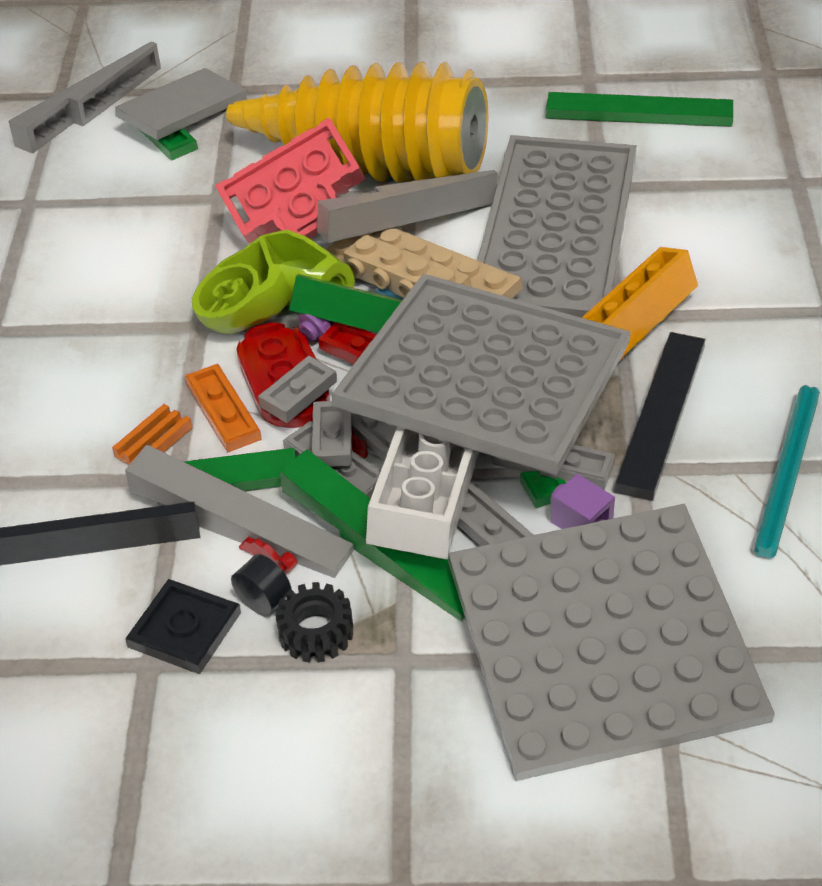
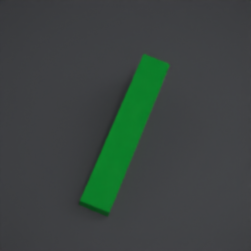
(346, 508)

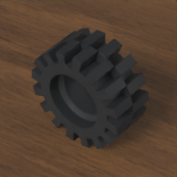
(314, 640)

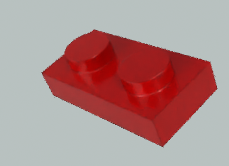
(345, 341)

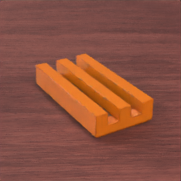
(149, 431)

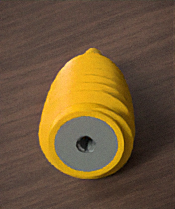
(390, 123)

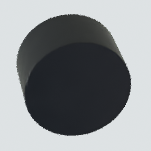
(260, 584)

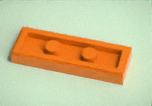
(223, 408)

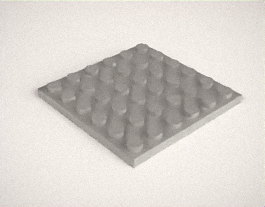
(484, 372)
(606, 641)

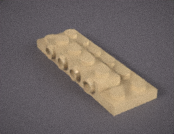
(399, 259)

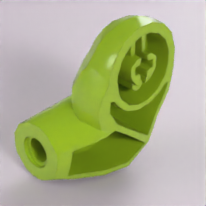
(261, 280)

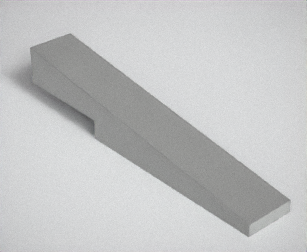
(84, 99)
(403, 204)
(235, 512)

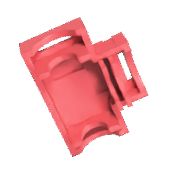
(289, 181)

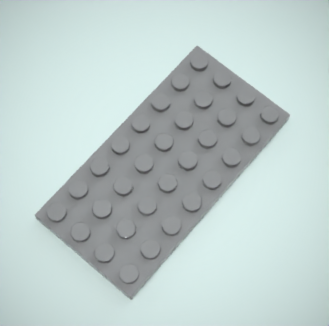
(560, 219)

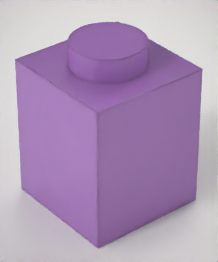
(580, 503)

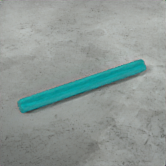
(786, 473)

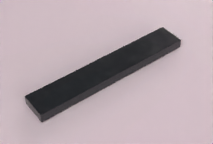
(660, 417)
(98, 533)

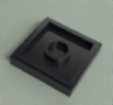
(183, 626)

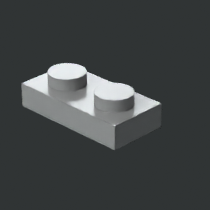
(297, 389)
(332, 434)

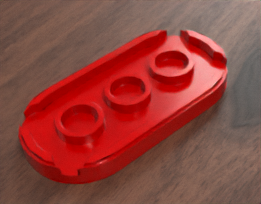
(267, 356)

